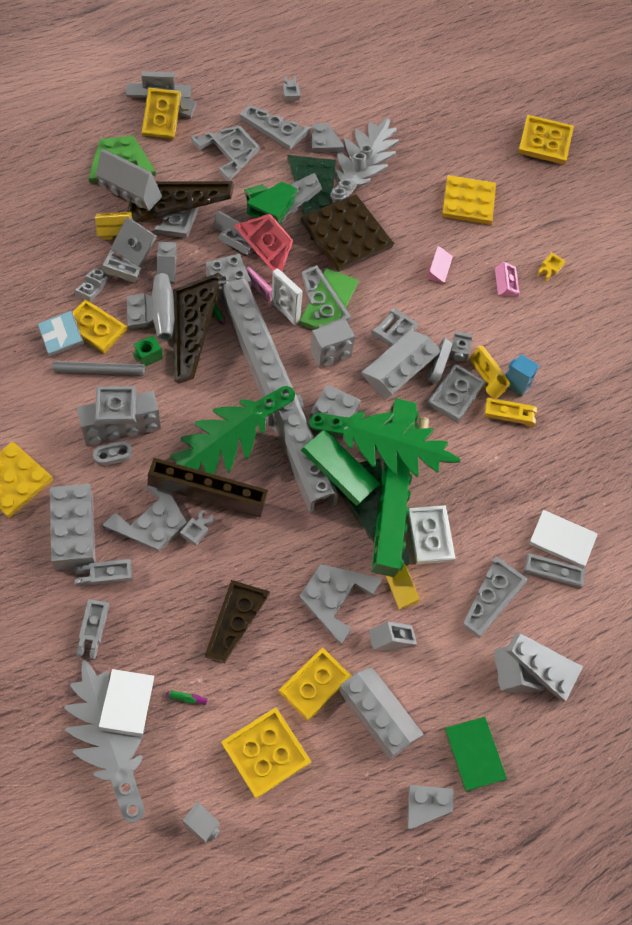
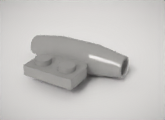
(158, 308)

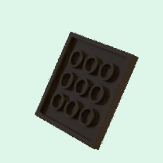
(346, 232)

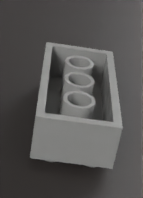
(146, 421)
(72, 526)

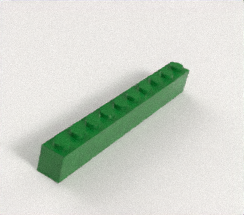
(393, 505)

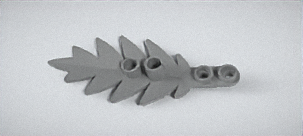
(364, 158)
(112, 749)

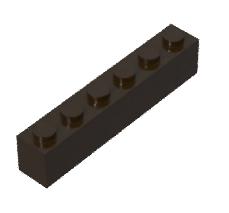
(207, 487)

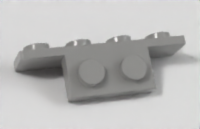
(160, 80)
(230, 234)

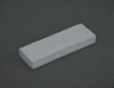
(554, 571)

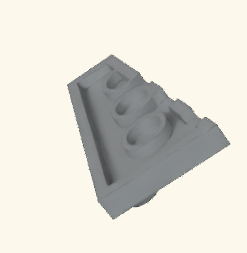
(281, 131)
(494, 595)

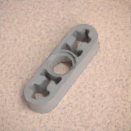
(440, 360)

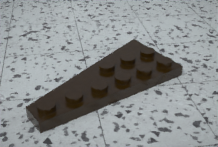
(192, 316)

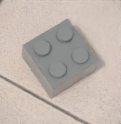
(332, 343)
(336, 403)

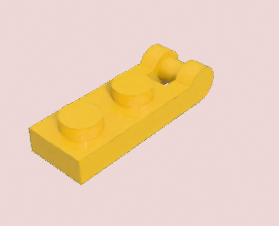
(510, 411)

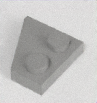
(325, 139)
(120, 267)
(428, 804)

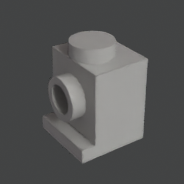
(461, 346)

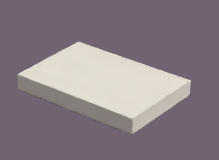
(286, 297)
(431, 535)
(563, 539)
(126, 703)

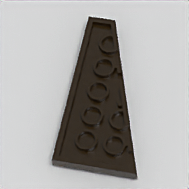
(182, 196)

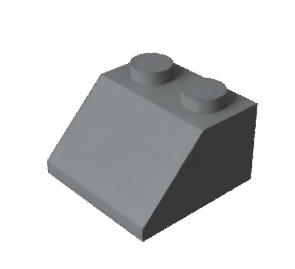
(513, 676)

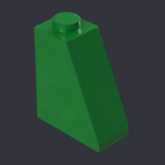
(273, 201)

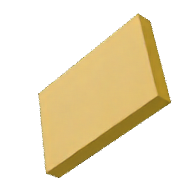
(161, 113)
(97, 326)
(314, 684)

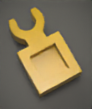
(551, 265)

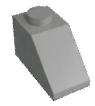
(167, 259)
(392, 636)
(201, 824)

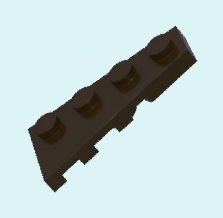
(236, 615)

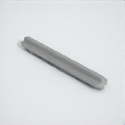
(98, 368)

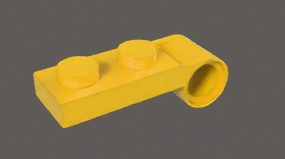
(490, 372)

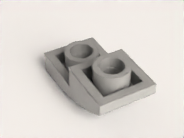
(93, 285)

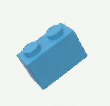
(521, 374)

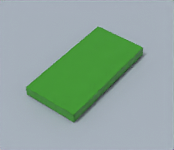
(343, 287)

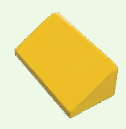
(403, 589)

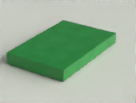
(475, 754)

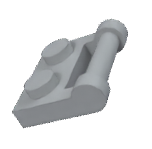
(397, 331)

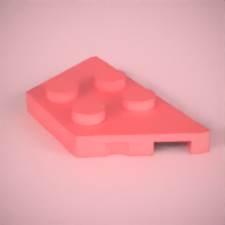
(267, 240)

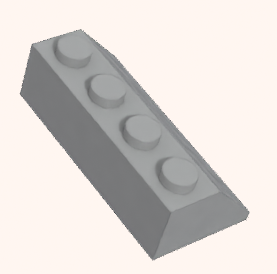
(127, 180)
(400, 363)
(380, 712)

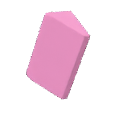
(440, 266)
(507, 280)
(260, 284)

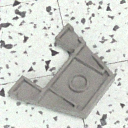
(234, 144)
(155, 526)
(328, 592)

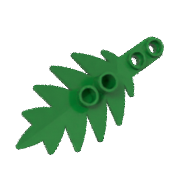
(224, 435)
(388, 439)

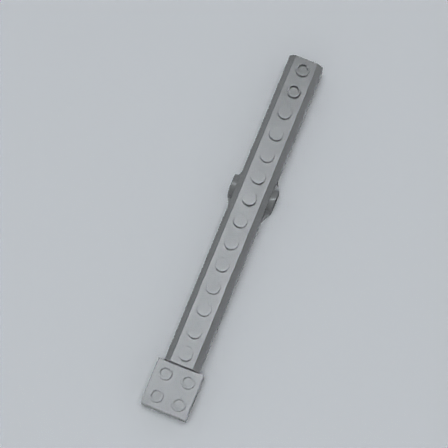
(269, 376)

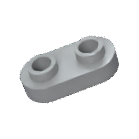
(112, 452)

